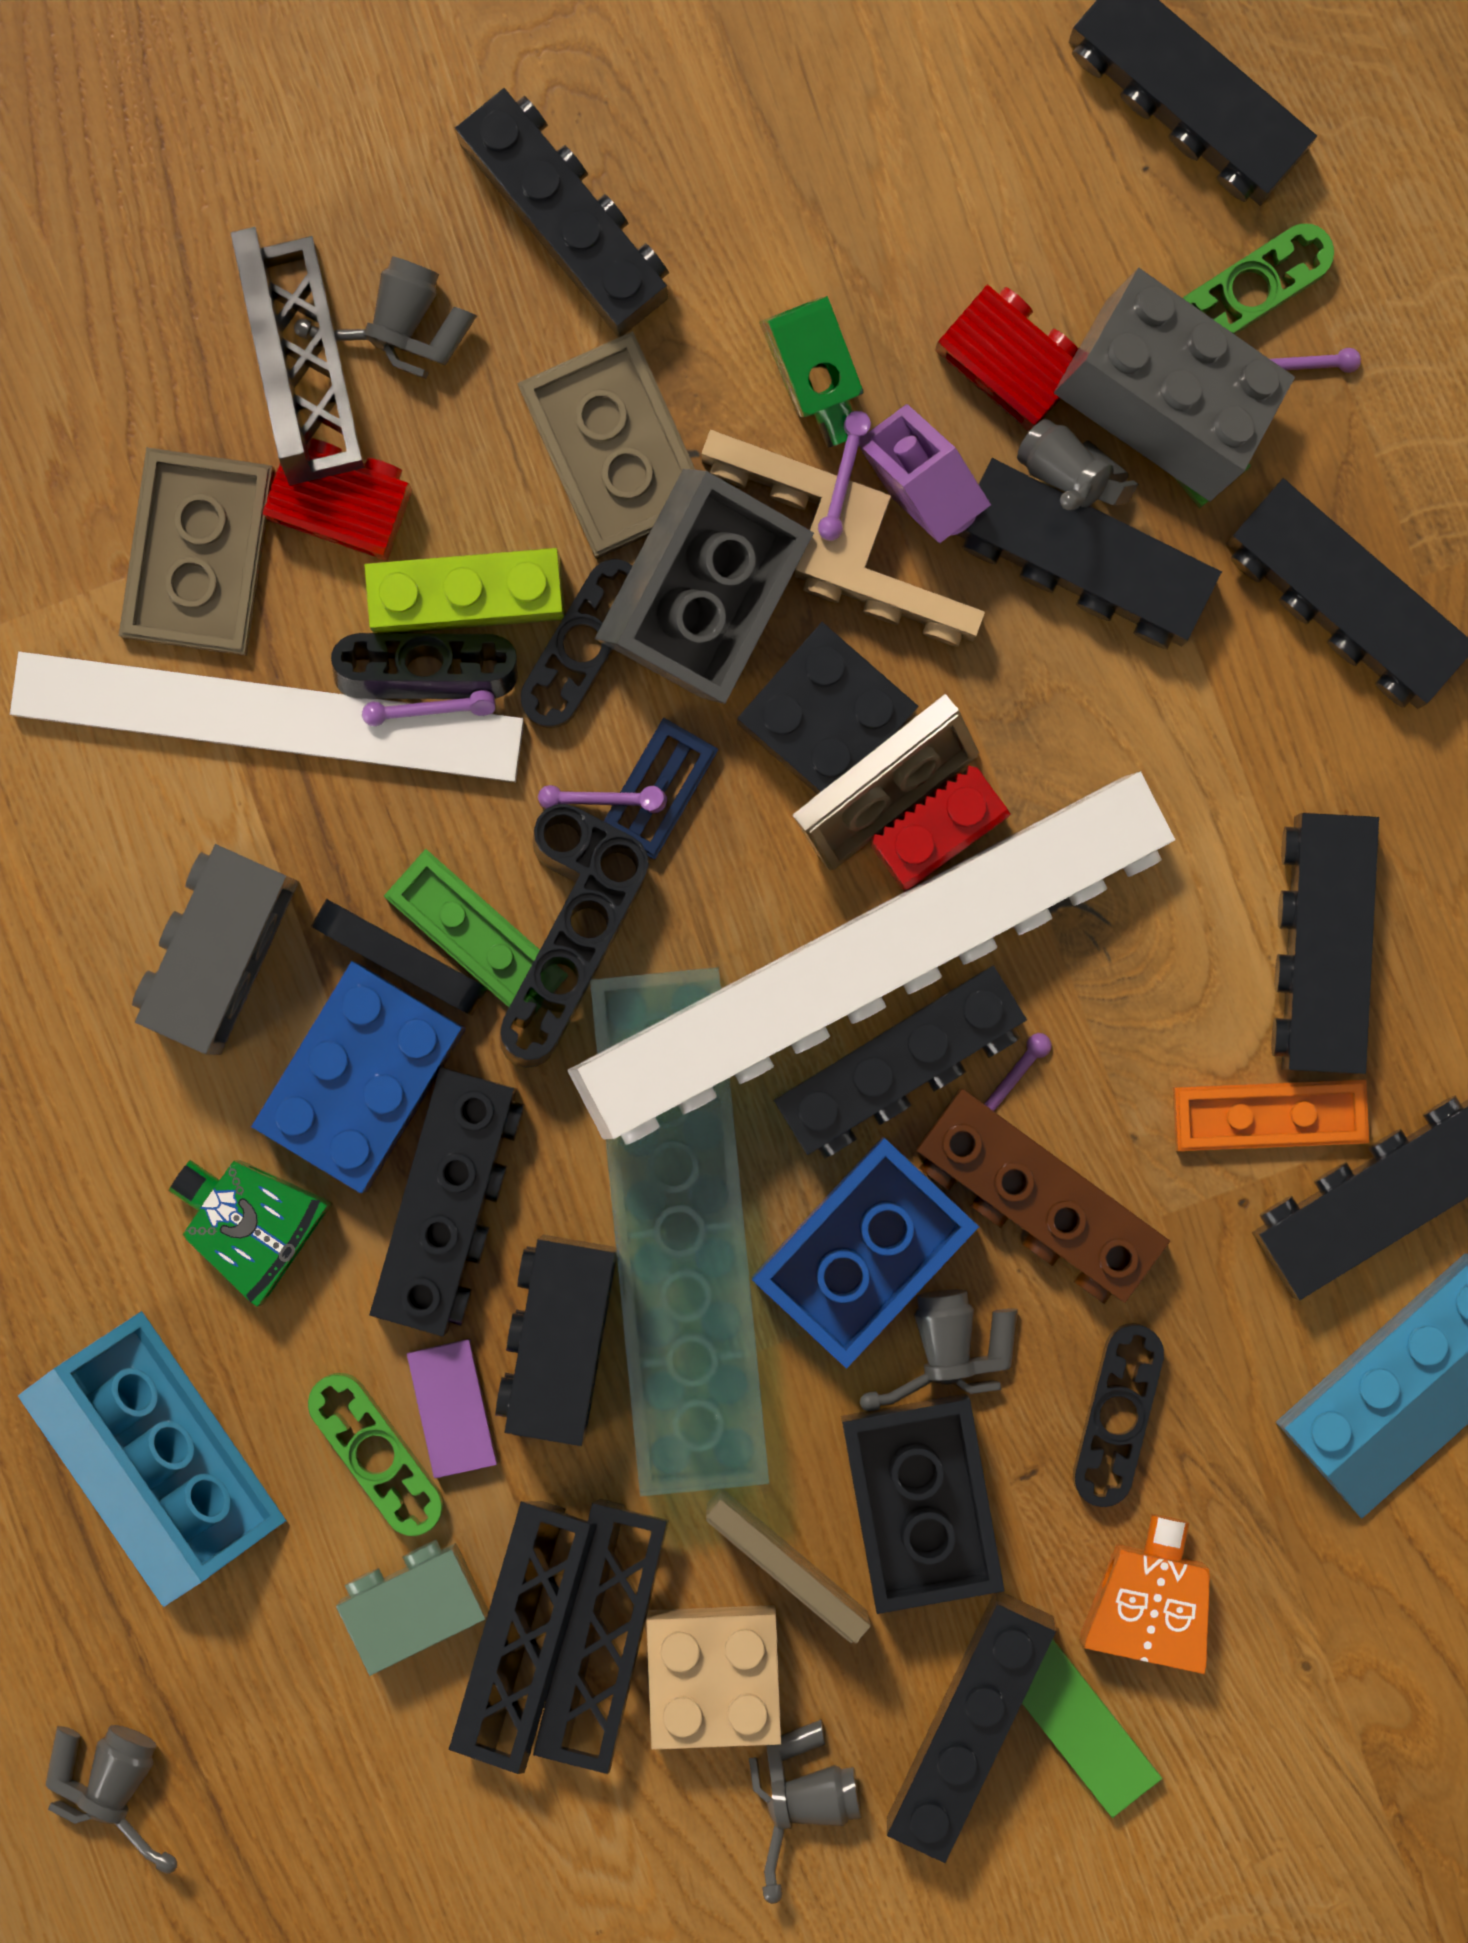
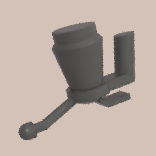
(401, 303)
(1075, 467)
(946, 1335)
(116, 1773)
(816, 1798)

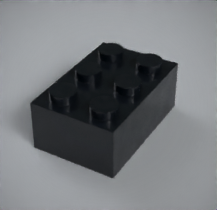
(557, 1339)
(922, 1503)

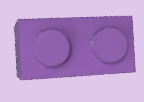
(924, 473)

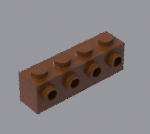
(1041, 1196)

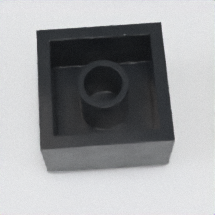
(825, 710)

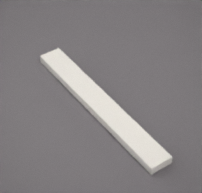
(261, 717)

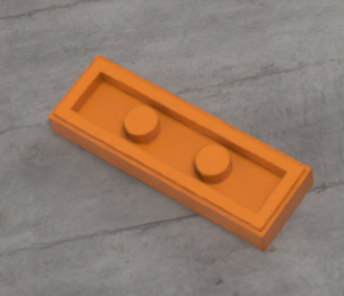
(1271, 1115)

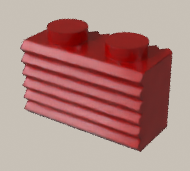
(1008, 354)
(347, 509)
(939, 828)

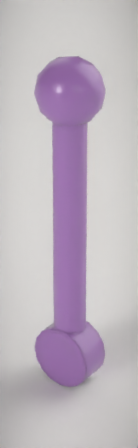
(1347, 360)
(856, 427)
(479, 703)
(650, 798)
(1037, 1047)

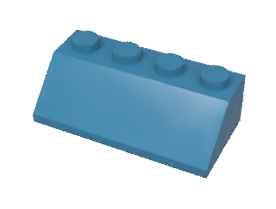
(1391, 1397)
(152, 1458)

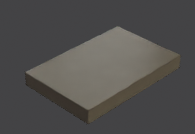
(608, 440)
(196, 551)
(887, 783)
(787, 1566)

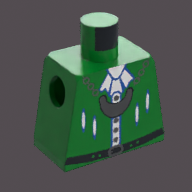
(803, 340)
(248, 1223)

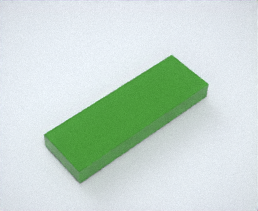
(469, 928)
(1088, 1733)

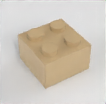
(713, 1677)

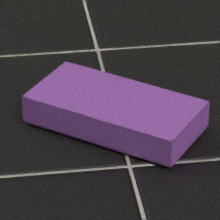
(452, 1408)

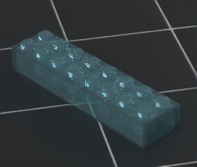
(683, 1268)

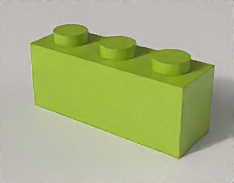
(465, 591)

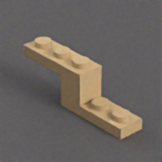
(840, 564)

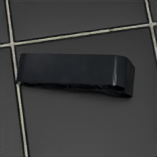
(563, 944)

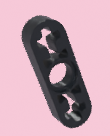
(405, 647)
(545, 677)
(399, 957)
(1092, 1457)

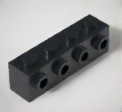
(562, 213)
(899, 1061)
(444, 1202)

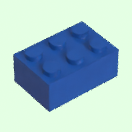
(358, 1077)
(864, 1252)

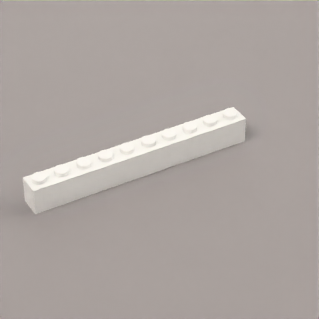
(871, 956)

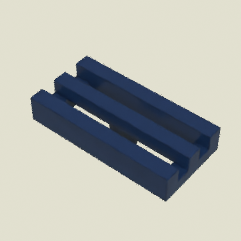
(686, 742)

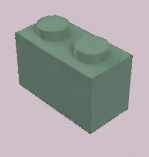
(411, 1607)

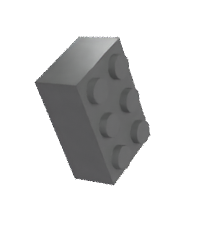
(1174, 385)
(704, 585)
(213, 950)

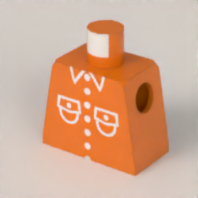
(1152, 1602)

